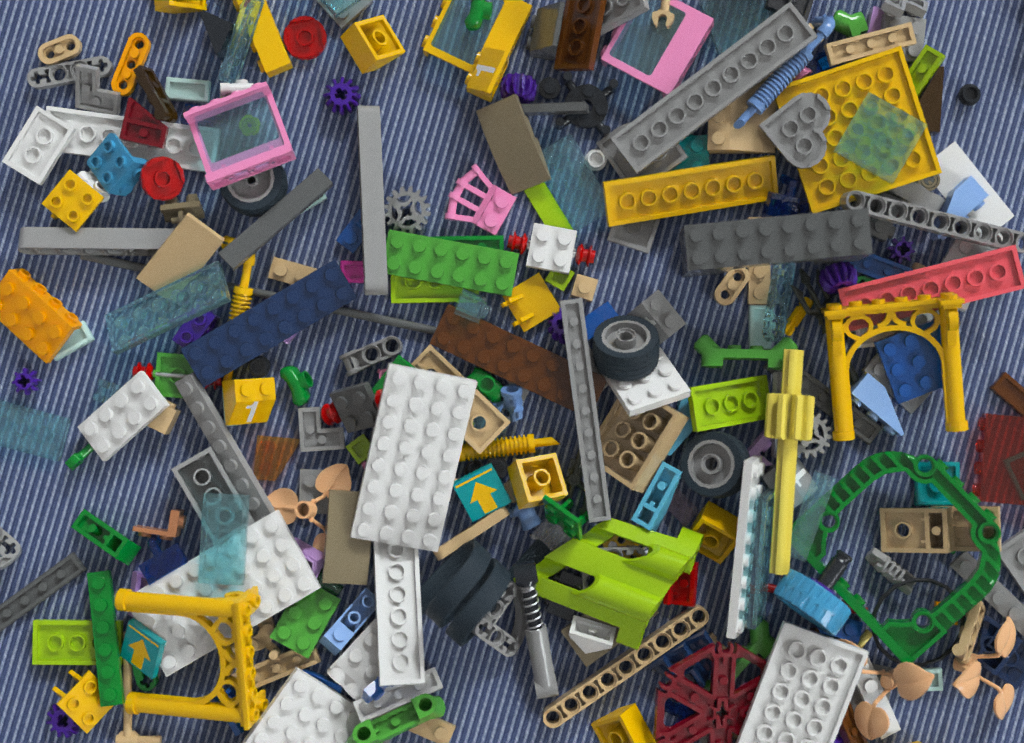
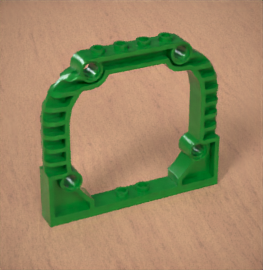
(905, 636)

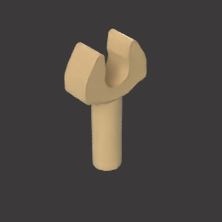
(663, 12)

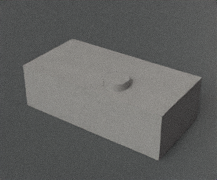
(204, 475)

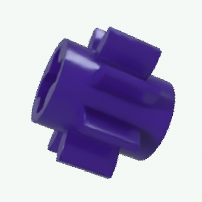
(896, 254)
(19, 381)

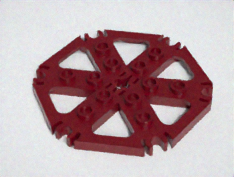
(722, 690)

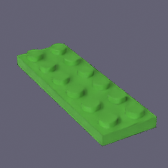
(451, 263)

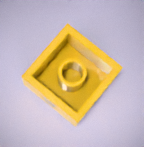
(537, 477)

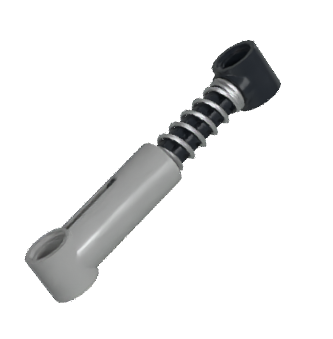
(536, 631)

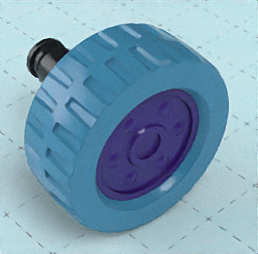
(815, 598)

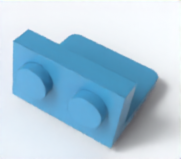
(115, 166)

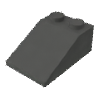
(546, 31)

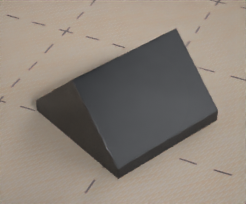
(218, 32)

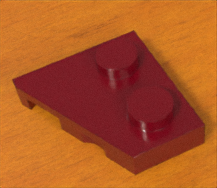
(142, 127)

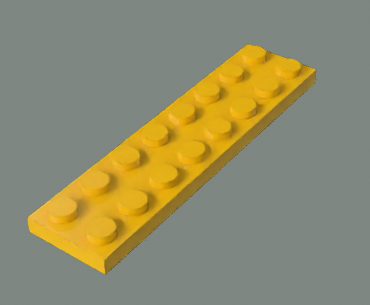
(689, 190)

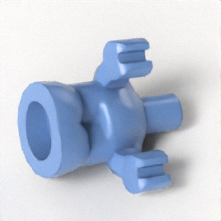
(512, 401)
(527, 517)

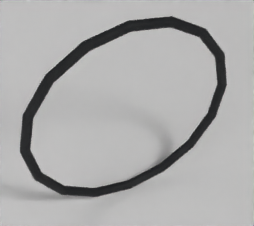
(889, 592)

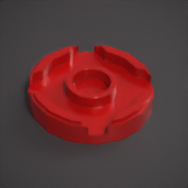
(305, 38)
(162, 178)

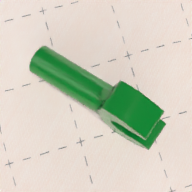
(78, 458)

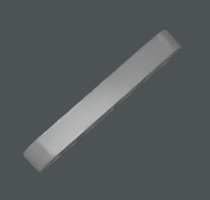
(69, 68)

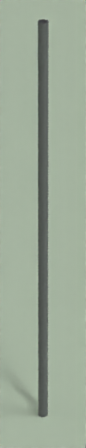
(349, 312)

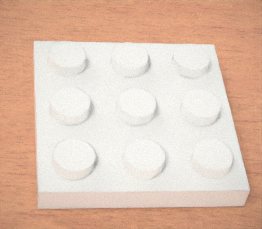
(652, 391)

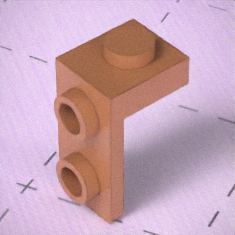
(176, 522)

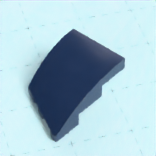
(1009, 668)
(696, 673)

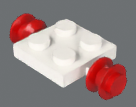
(551, 248)

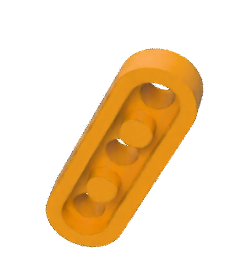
(129, 55)

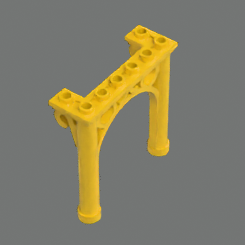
(948, 351)
(231, 609)

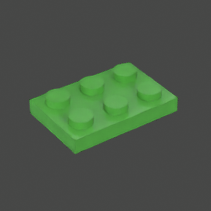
(305, 622)

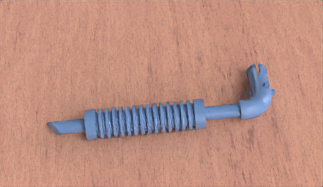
(785, 73)

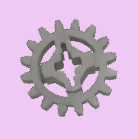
(398, 203)
(819, 440)

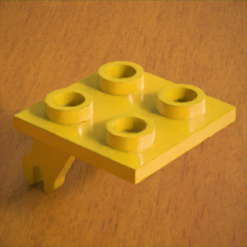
(72, 200)
(531, 302)
(82, 701)

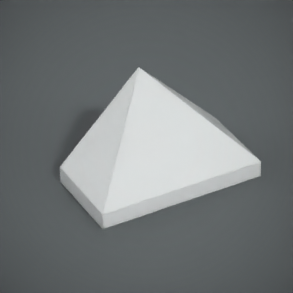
(591, 635)

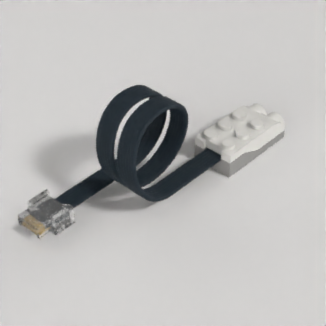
(458, 591)

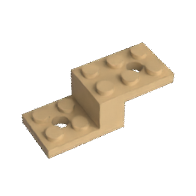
(495, 420)
(930, 530)

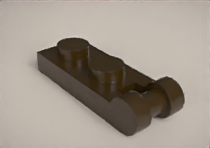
(156, 94)

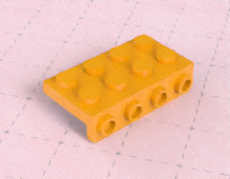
(35, 314)

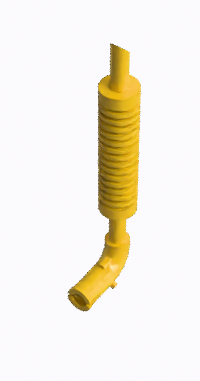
(242, 292)
(507, 446)

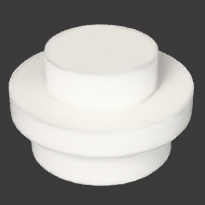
(596, 159)

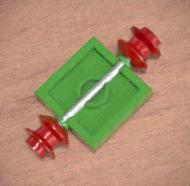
(169, 369)

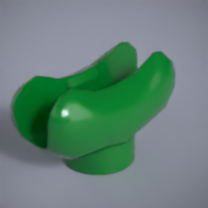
(479, 11)
(298, 384)
(487, 384)

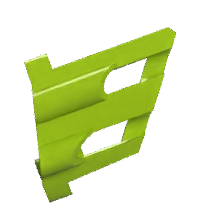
(623, 589)

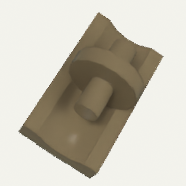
(175, 211)

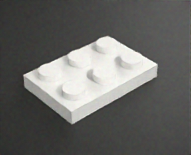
(39, 145)

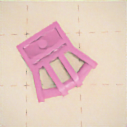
(493, 208)

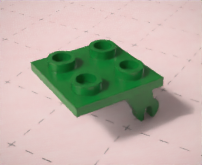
(560, 515)

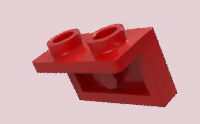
(684, 590)

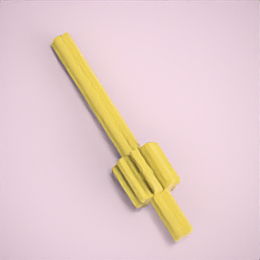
(788, 419)

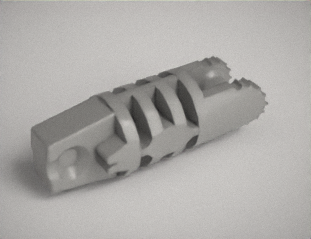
(890, 569)

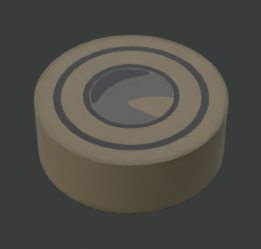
(930, 183)

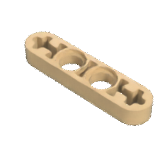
(471, 532)

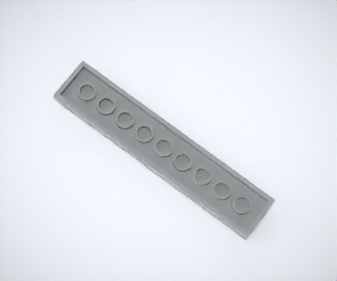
(714, 87)

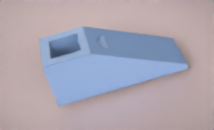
(962, 200)
(875, 399)
(349, 622)

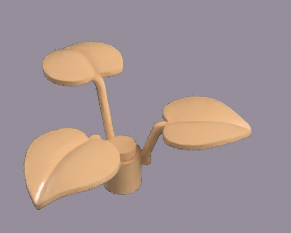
(286, 501)
(970, 678)
(911, 684)

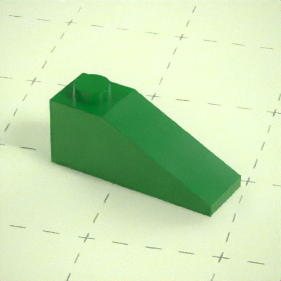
(106, 537)

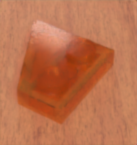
(272, 456)

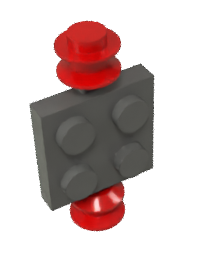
(353, 406)

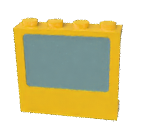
(459, 46)

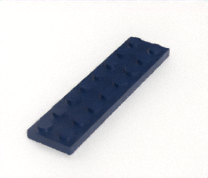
(268, 323)

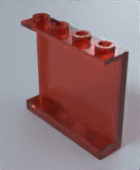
(1000, 459)

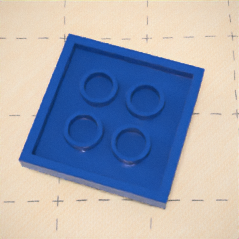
(910, 363)

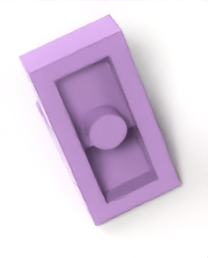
(760, 444)

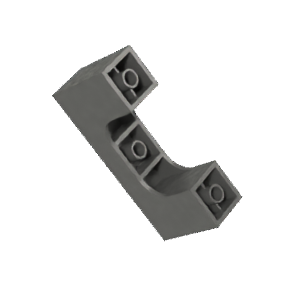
(775, 241)

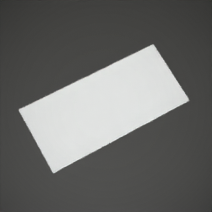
(956, 167)

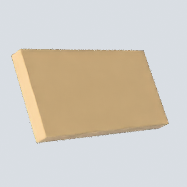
(181, 253)

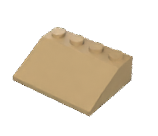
(746, 140)
(638, 443)

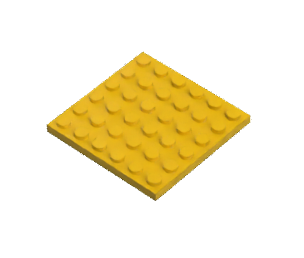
(845, 89)

